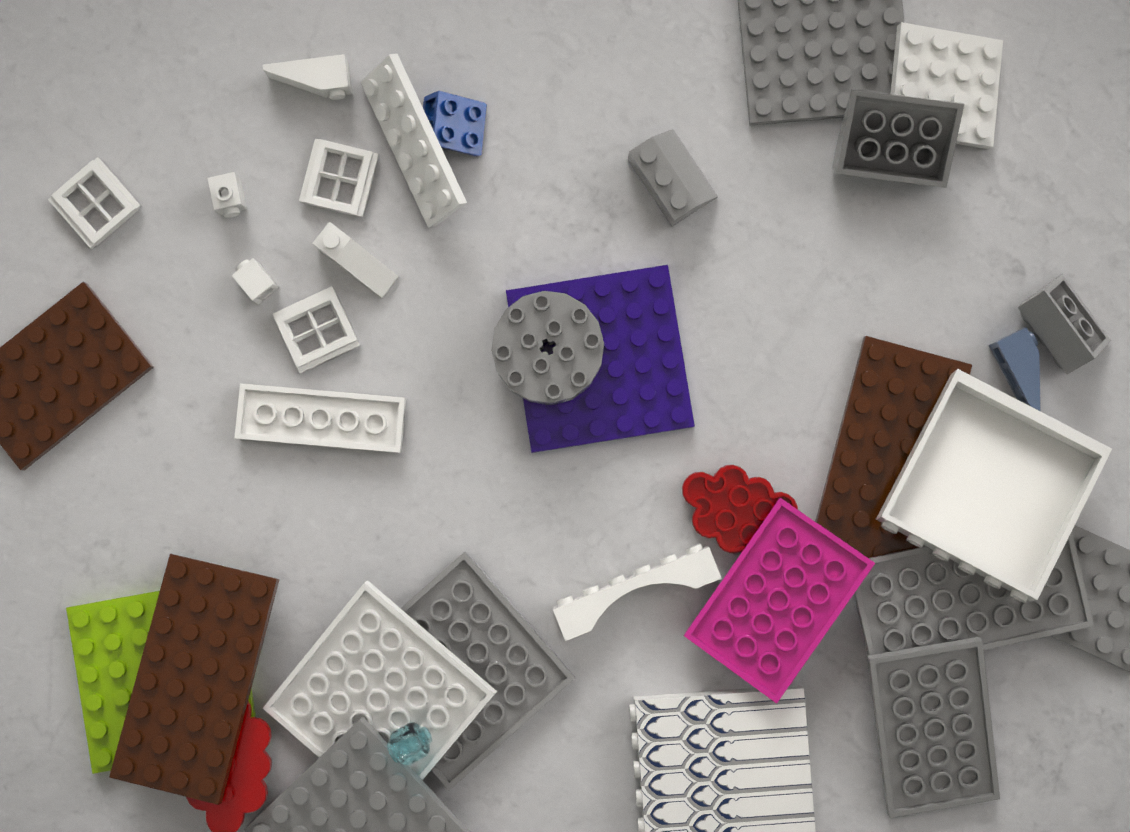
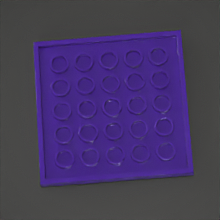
(641, 370)

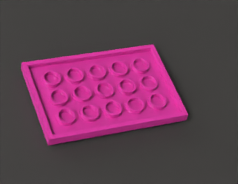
(779, 600)

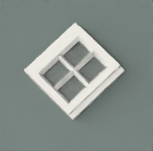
(339, 178)
(94, 202)
(316, 329)

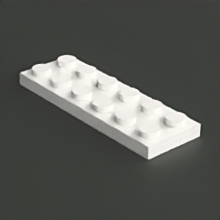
(413, 141)
(320, 418)

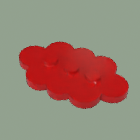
(730, 505)
(245, 784)

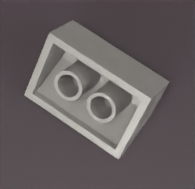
(671, 176)
(1064, 325)

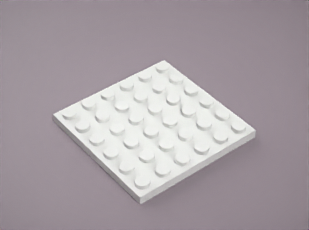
(381, 669)

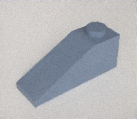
(1020, 364)

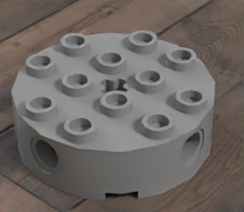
(555, 320)

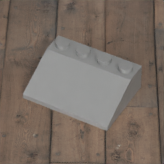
(898, 138)

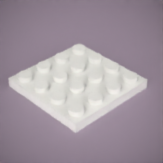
(951, 69)

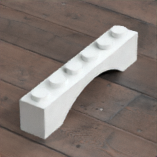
(581, 614)

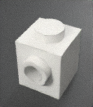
(227, 194)

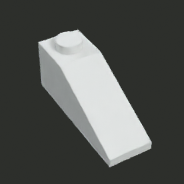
(321, 75)
(355, 259)

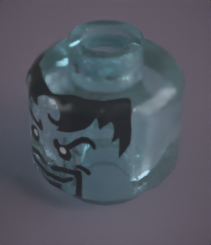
(409, 743)

